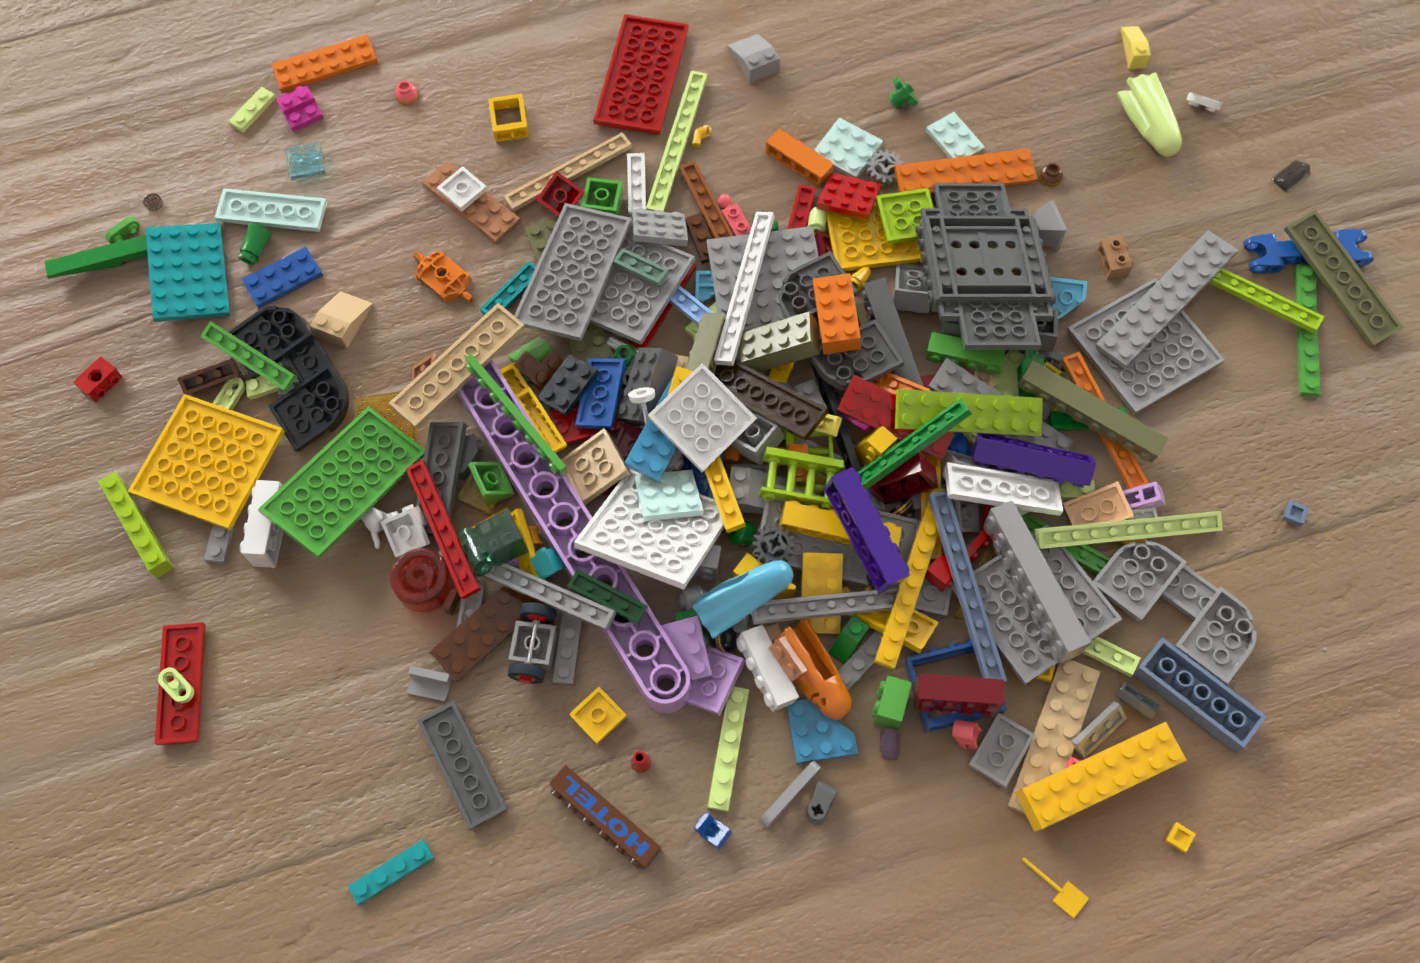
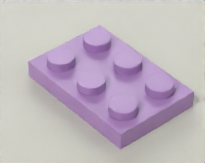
(713, 691)

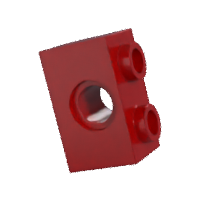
(90, 382)

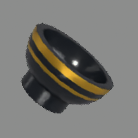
(904, 508)
(725, 641)

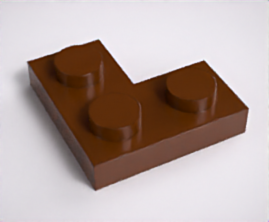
(538, 372)

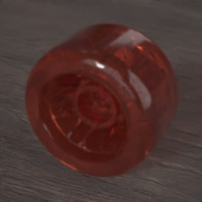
(428, 592)

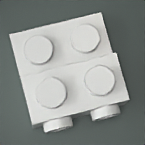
(405, 530)

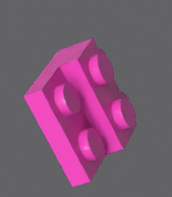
(299, 108)

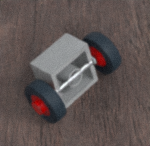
(533, 644)

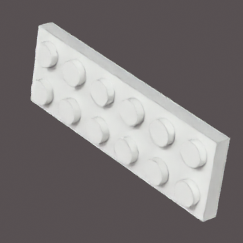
(999, 487)

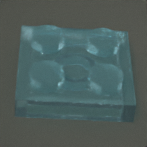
(305, 161)

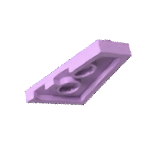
(690, 644)

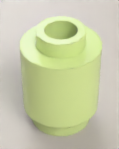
(817, 219)

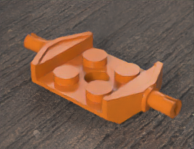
(451, 285)

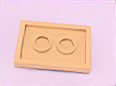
(1099, 506)

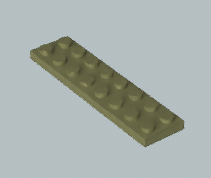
(1343, 278)

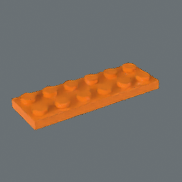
(324, 63)

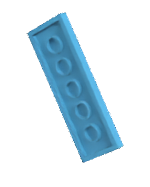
(652, 450)

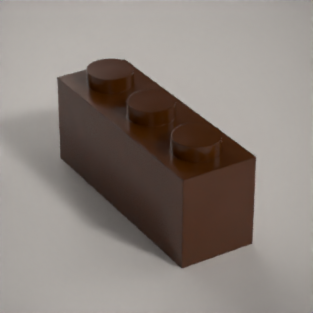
(209, 375)

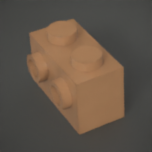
(1114, 257)

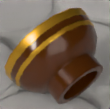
(1050, 175)

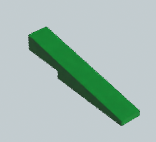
(98, 258)

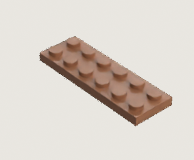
(484, 213)

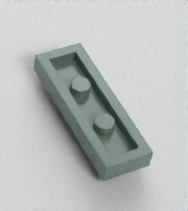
(641, 267)

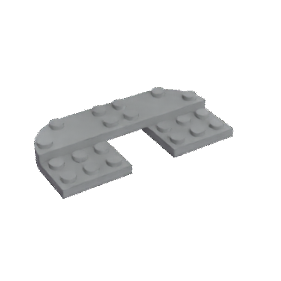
(1222, 624)

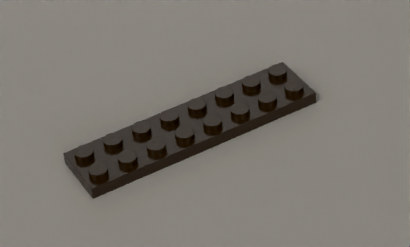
(772, 400)

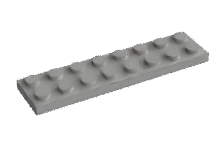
(955, 379)

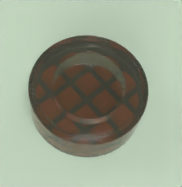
(153, 202)

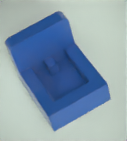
(712, 830)

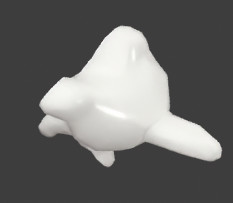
(373, 524)

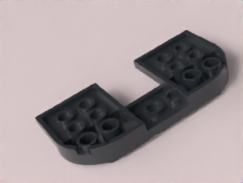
(322, 395)

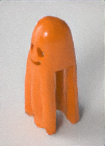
(822, 680)

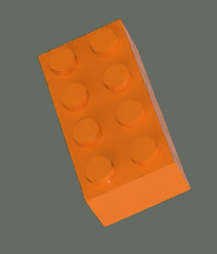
(836, 314)

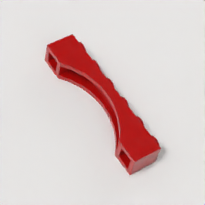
(939, 572)

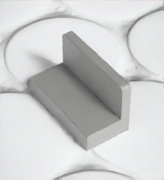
(429, 684)

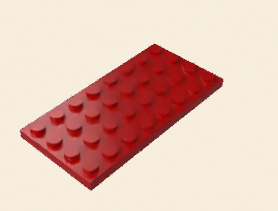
(641, 74)

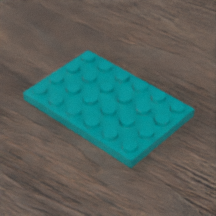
(187, 272)

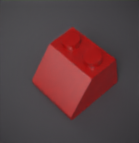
(558, 192)

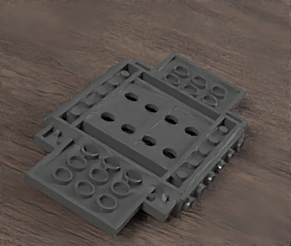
(990, 308)

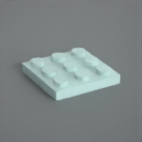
(848, 147)
(670, 498)

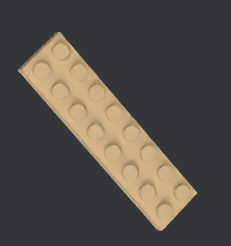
(448, 371)
(1057, 725)

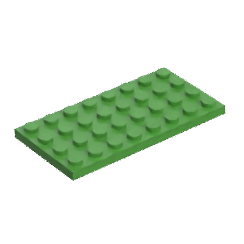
(342, 482)

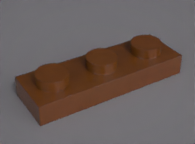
(700, 234)

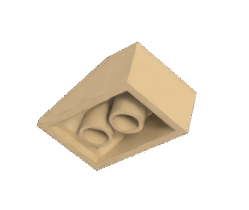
(340, 319)

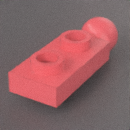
(734, 216)

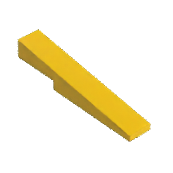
(533, 408)

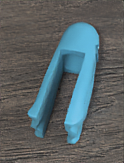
(741, 595)

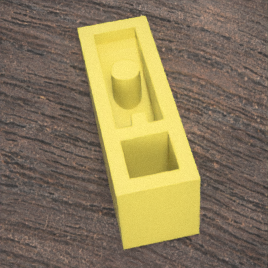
(1135, 47)

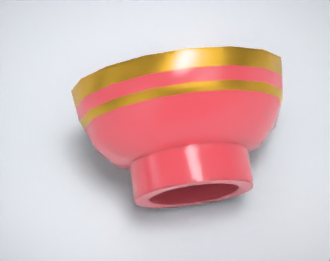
(406, 93)

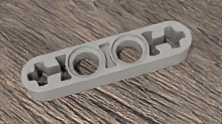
(790, 794)

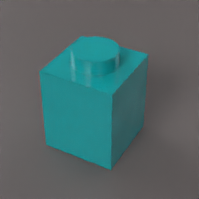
(547, 562)

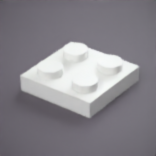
(462, 188)

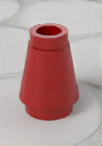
(640, 766)

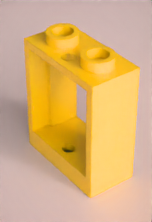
(518, 129)

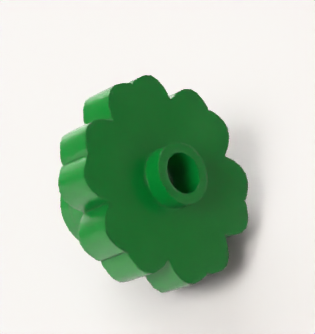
(903, 93)

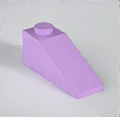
(1145, 496)

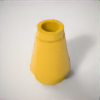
(860, 278)

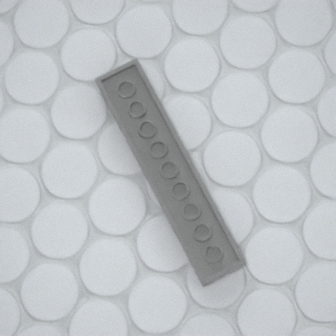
(1166, 299)

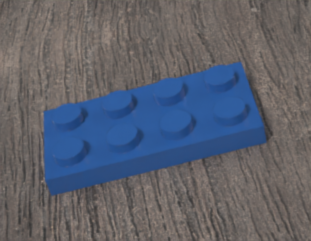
(282, 277)
(601, 399)

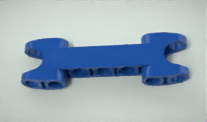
(1277, 254)

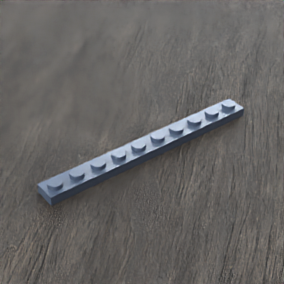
(966, 586)

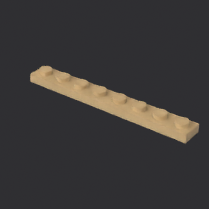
(571, 170)

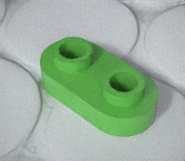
(123, 230)

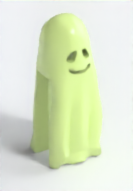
(1152, 113)

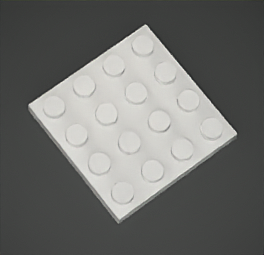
(701, 417)

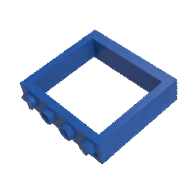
(935, 655)

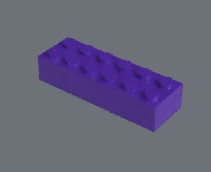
(1034, 459)
(866, 530)

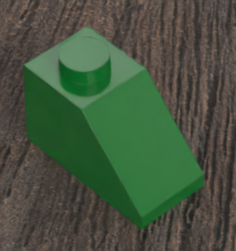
(849, 639)

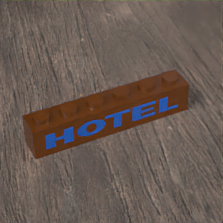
(605, 817)

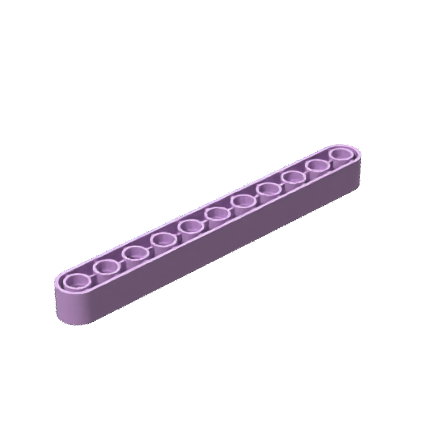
(563, 505)

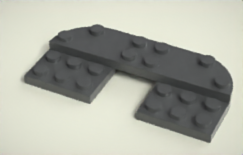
(837, 369)

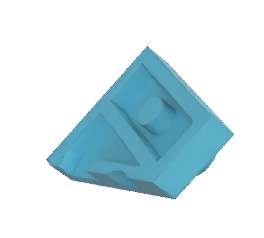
(704, 286)

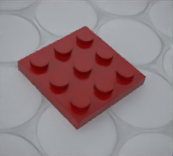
(849, 196)

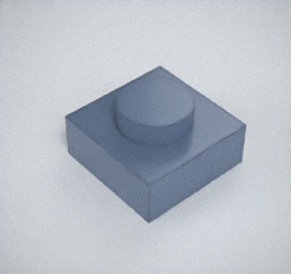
(1295, 513)

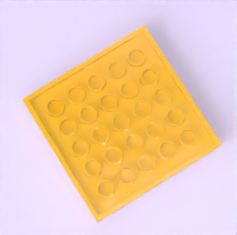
(206, 461)

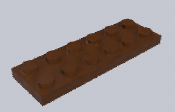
(480, 632)

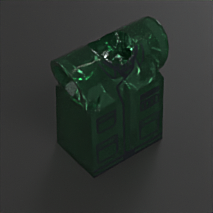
(492, 543)

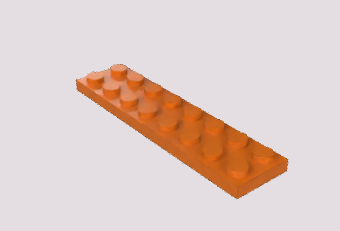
(1001, 167)

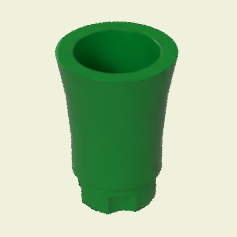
(254, 243)

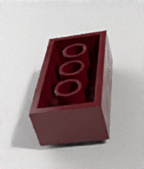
(958, 694)

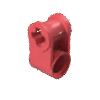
(966, 734)

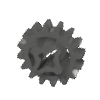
(764, 542)

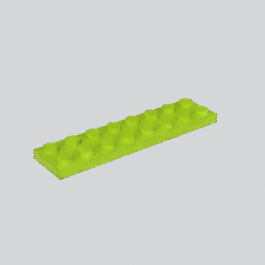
(989, 412)

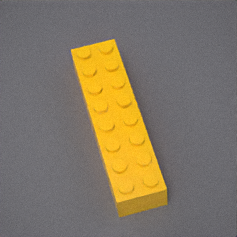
(1100, 776)

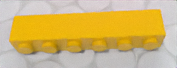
(821, 523)

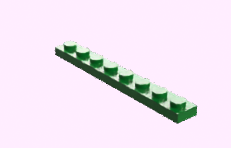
(914, 443)

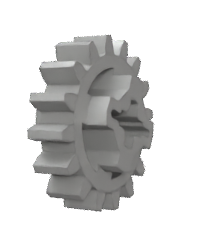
(882, 167)

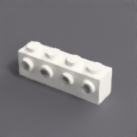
(768, 673)

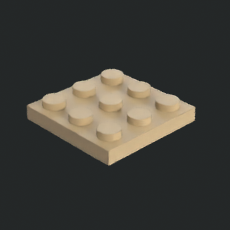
(595, 466)

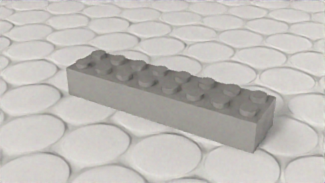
(1036, 582)

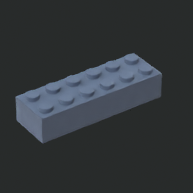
(1200, 695)

